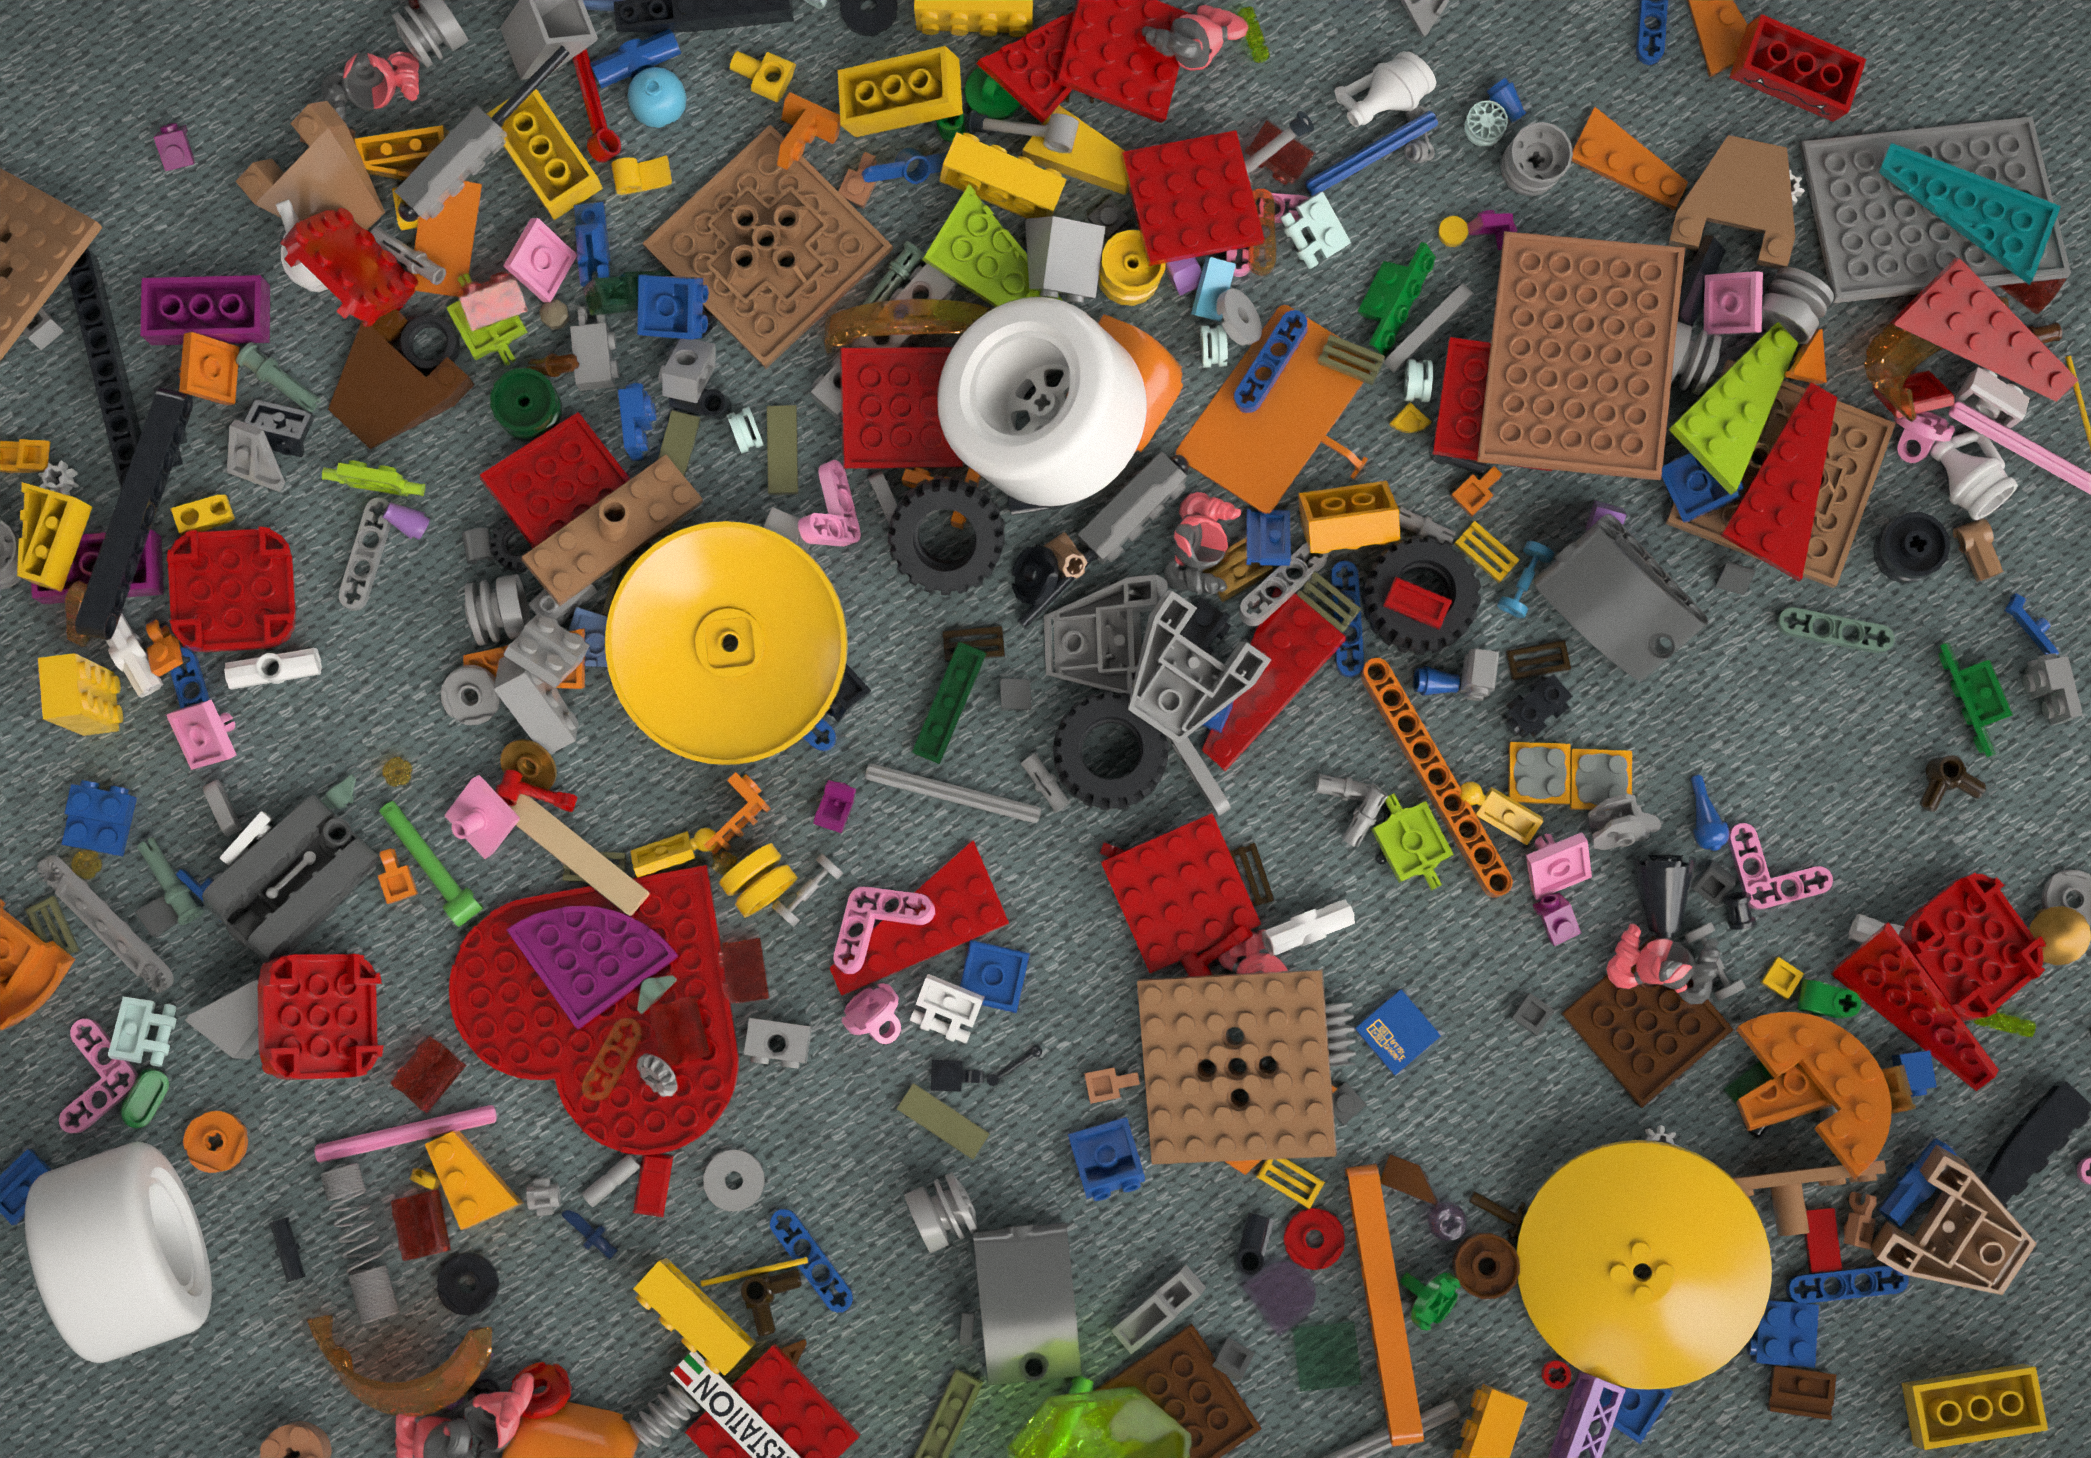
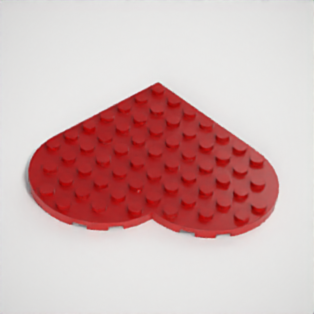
(525, 1033)

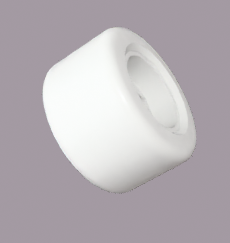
(1081, 436)
(118, 1252)

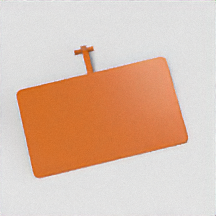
(1266, 449)

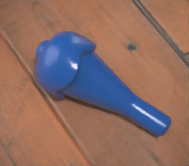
(1710, 830)

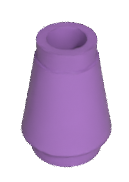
(407, 520)

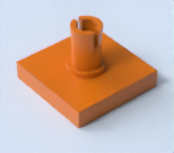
(209, 369)

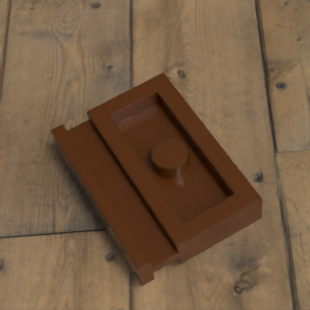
(1801, 1392)

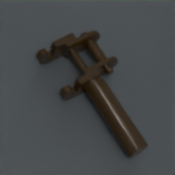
(1500, 1212)

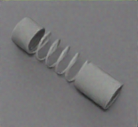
(370, 1287)

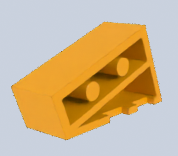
(399, 152)
(469, 1181)

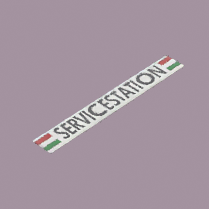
(730, 1410)

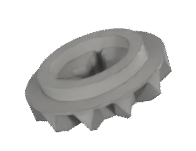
(657, 1074)

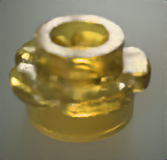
(390, 768)
(79, 860)
(723, 862)

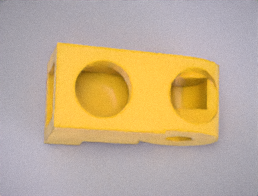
(203, 514)

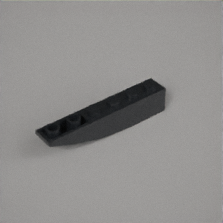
(698, 15)
(2035, 1139)

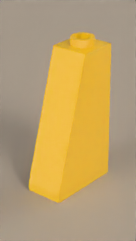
(1091, 159)

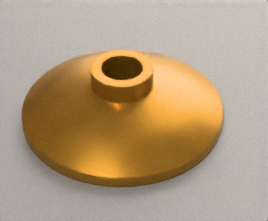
(531, 761)

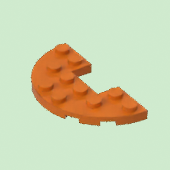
(1842, 1072)

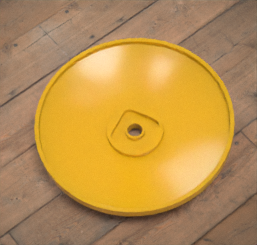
(671, 656)
(1655, 1209)

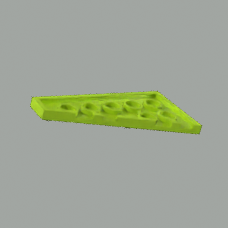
(981, 253)
(1731, 414)

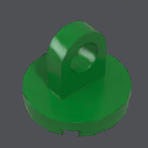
(988, 97)
(1433, 1300)

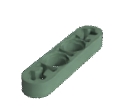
(1835, 627)

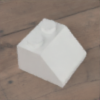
(1993, 397)

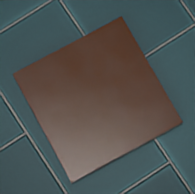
(1645, 1032)
(1192, 1392)

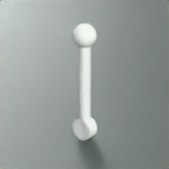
(309, 858)

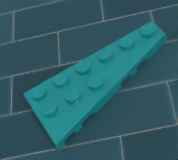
(1991, 215)

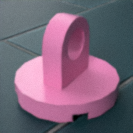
(1925, 430)
(872, 1009)

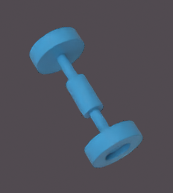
(1538, 552)

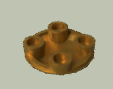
(2063, 932)

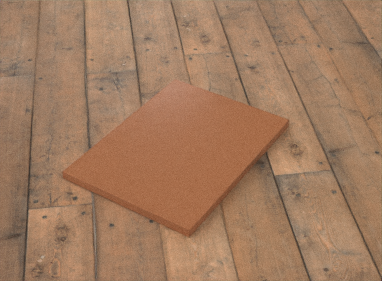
(1582, 355)

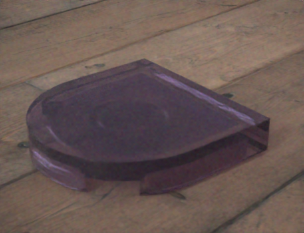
(1282, 1294)

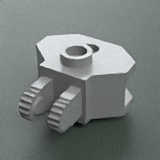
(1622, 823)

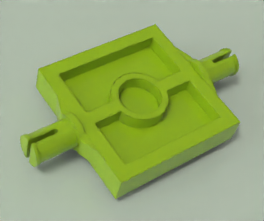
(488, 338)
(383, 479)
(1412, 841)

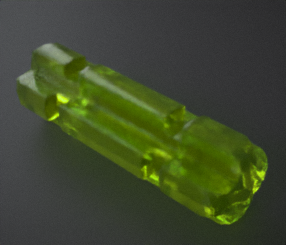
(1254, 35)
(2008, 1024)

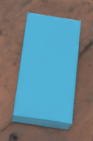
(1214, 280)

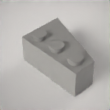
(535, 706)

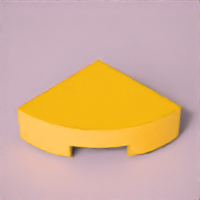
(1410, 420)
(425, 1178)

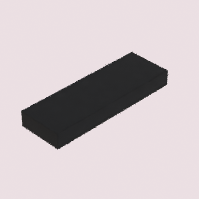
(1692, 292)

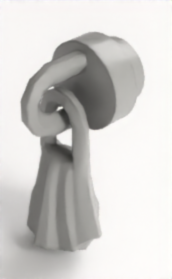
(1417, 150)

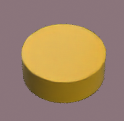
(1453, 231)

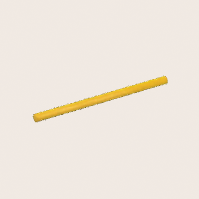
(2080, 400)
(754, 1271)

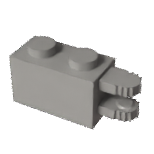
(593, 350)

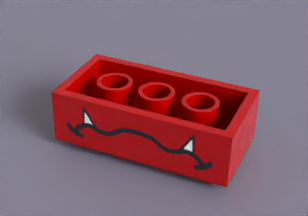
(1797, 68)

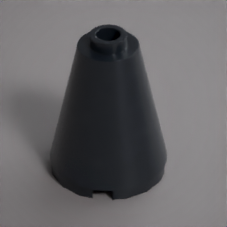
(1664, 891)

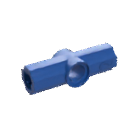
(634, 57)
(1910, 1188)

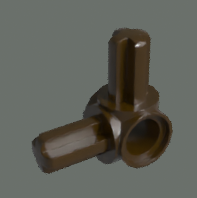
(1956, 778)
(760, 1306)

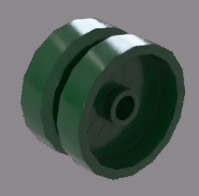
(515, 390)

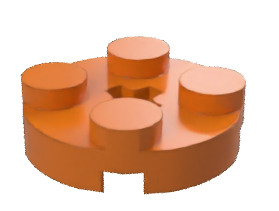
(232, 1134)

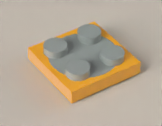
(1539, 773)
(1598, 776)

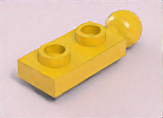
(1502, 812)
(669, 851)

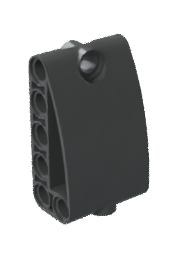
(1620, 598)
(280, 924)
(1027, 1302)

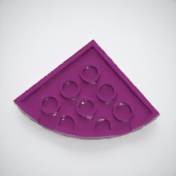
(590, 956)

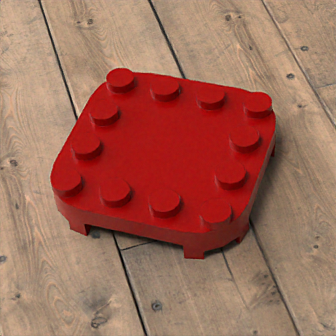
(350, 265)
(231, 590)
(1974, 946)
(318, 1016)

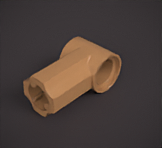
(1977, 545)
(1070, 560)

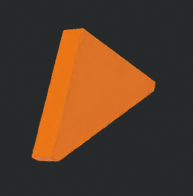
(1810, 361)

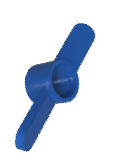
(927, 165)

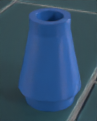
(1507, 97)
(1433, 681)

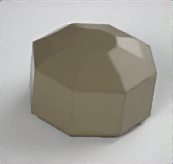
(554, 314)

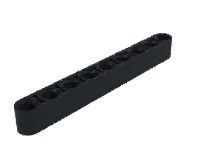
(101, 358)
(134, 514)

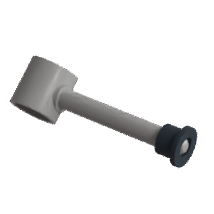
(1297, 127)
(1057, 134)

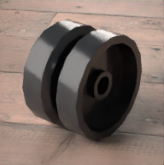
(1911, 547)

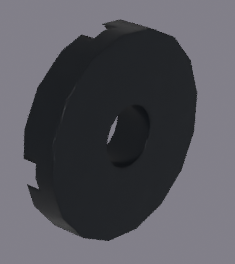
(865, 23)
(1040, 588)
(486, 1284)

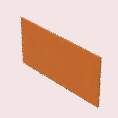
(449, 239)

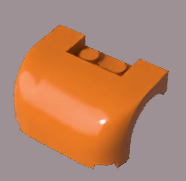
(1157, 367)
(27, 970)
(574, 1433)

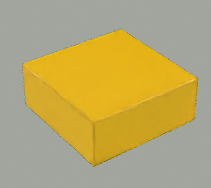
(1782, 978)

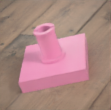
(540, 260)
(1733, 303)
(202, 734)
(481, 817)
(1558, 864)

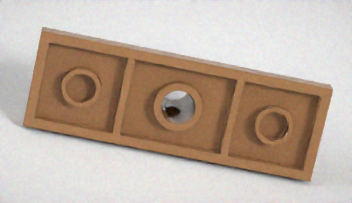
(612, 530)
(1788, 1191)

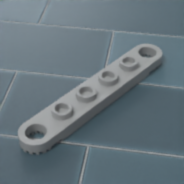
(105, 923)

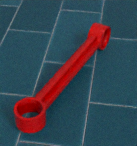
(595, 112)

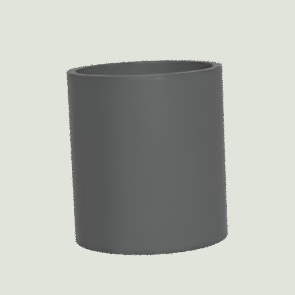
(477, 545)

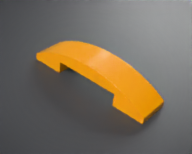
(24, 456)

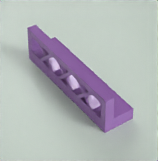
(1580, 1412)

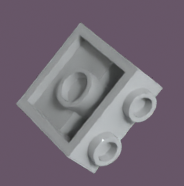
(547, 650)
(2054, 681)

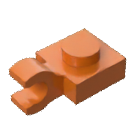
(1474, 493)
(165, 651)
(397, 881)

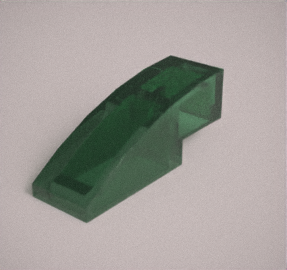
(615, 293)

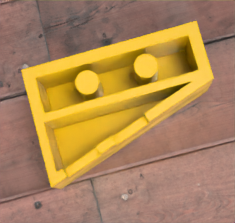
(49, 535)

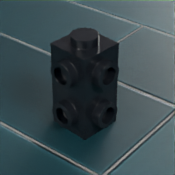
(1529, 713)

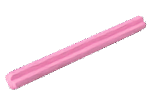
(2021, 445)
(405, 1133)

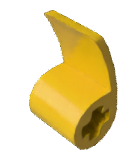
(637, 177)

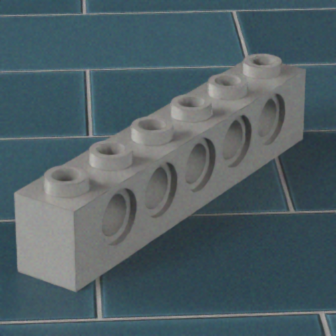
(923, 279)

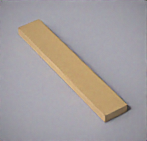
(579, 856)

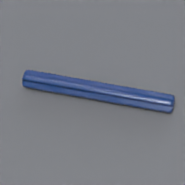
(1371, 153)

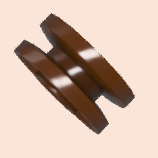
(1505, 1265)

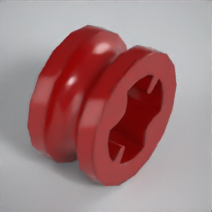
(1556, 1384)

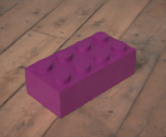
(213, 306)
(146, 581)

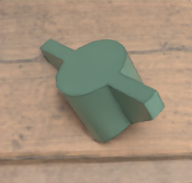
(340, 794)
(652, 990)

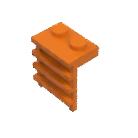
(749, 791)

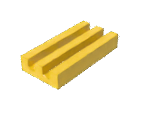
(1490, 554)
(1312, 1192)

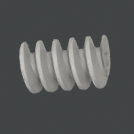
(1337, 1033)
(664, 1416)

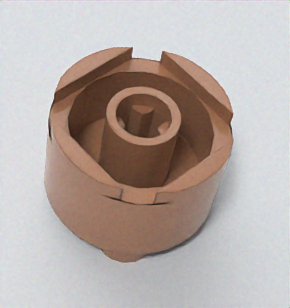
(296, 1436)

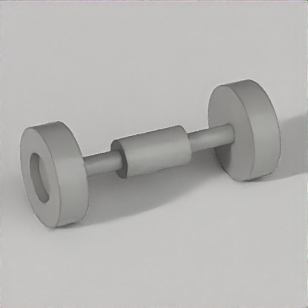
(807, 889)
(1728, 989)

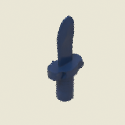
(594, 1237)

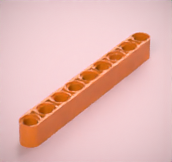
(1436, 793)
(1384, 1305)

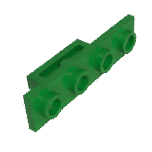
(1393, 296)
(1981, 694)

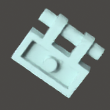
(1321, 224)
(133, 1027)

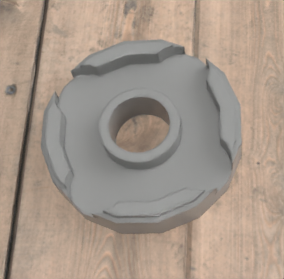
(1240, 317)
(458, 706)
(2063, 882)
(715, 1180)

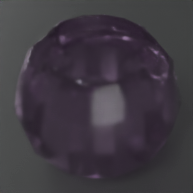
(1452, 1230)

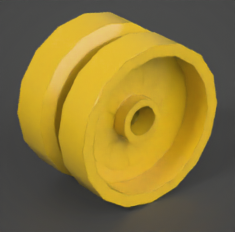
(1125, 270)
(758, 880)

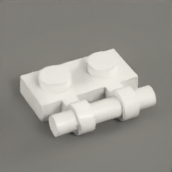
(255, 830)
(950, 1001)

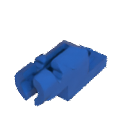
(592, 241)

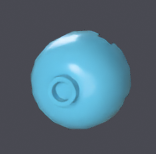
(656, 97)

